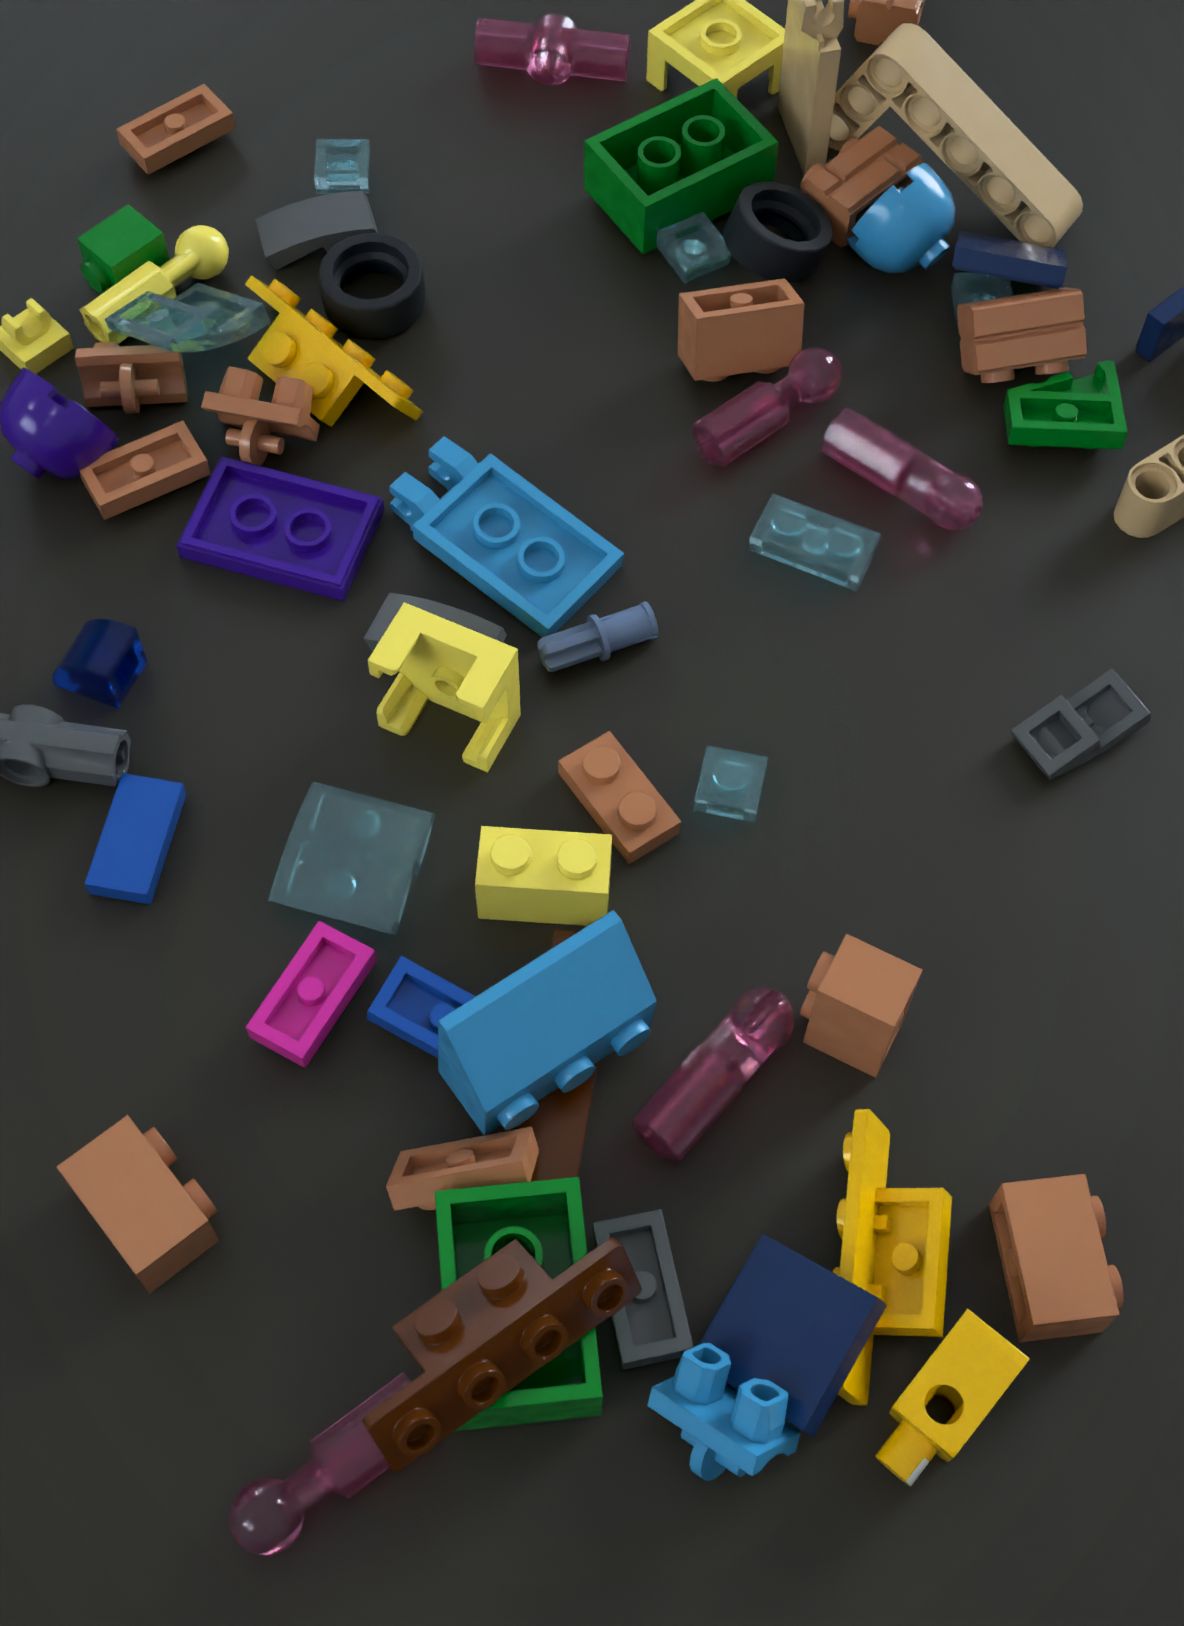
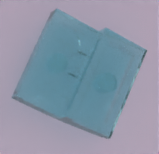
(192, 321)
(352, 857)

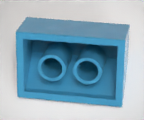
(546, 1025)

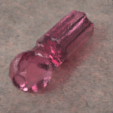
(765, 407)
(903, 471)
(715, 1073)
(343, 1460)

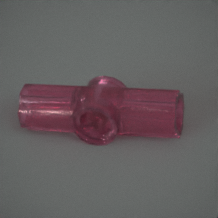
(552, 49)

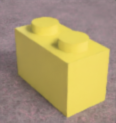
(543, 875)

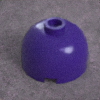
(50, 429)

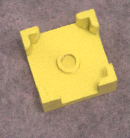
(716, 41)
(452, 669)

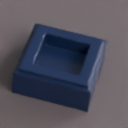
(1162, 326)

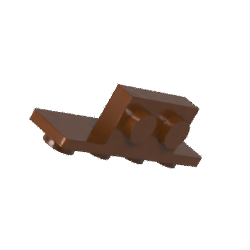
(490, 1337)

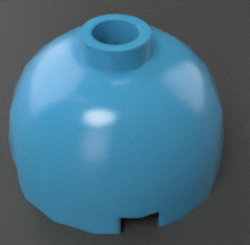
(907, 224)

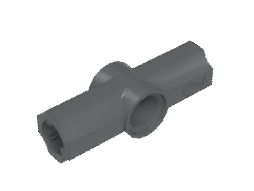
(43, 746)

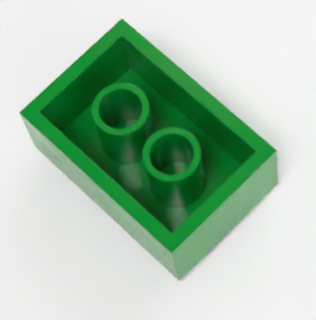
(677, 162)
(551, 1228)

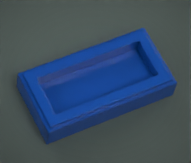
(135, 839)

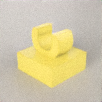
(33, 338)

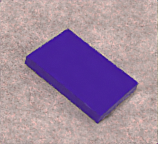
(281, 528)

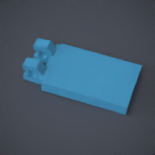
(506, 537)

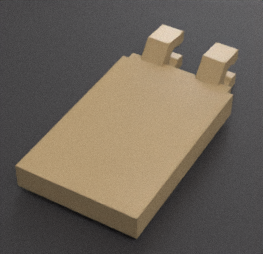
(810, 76)

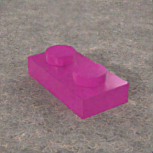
(311, 994)

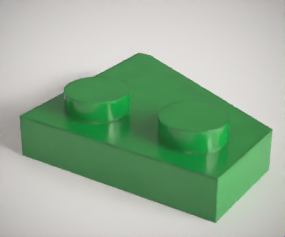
(1068, 411)

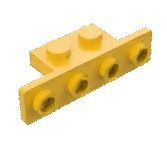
(306, 350)
(890, 1246)

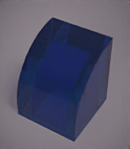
(102, 662)

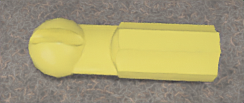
(199, 254)

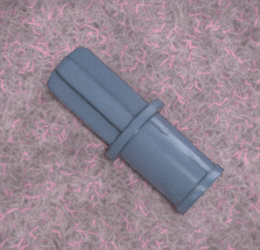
(598, 637)

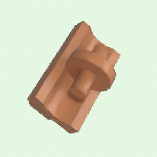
(130, 376)
(239, 407)

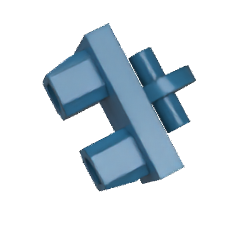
(724, 1425)

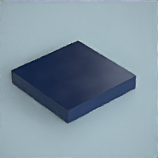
(1010, 259)
(793, 1327)

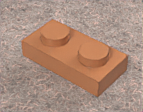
(176, 128)
(144, 470)
(619, 797)
(461, 1164)

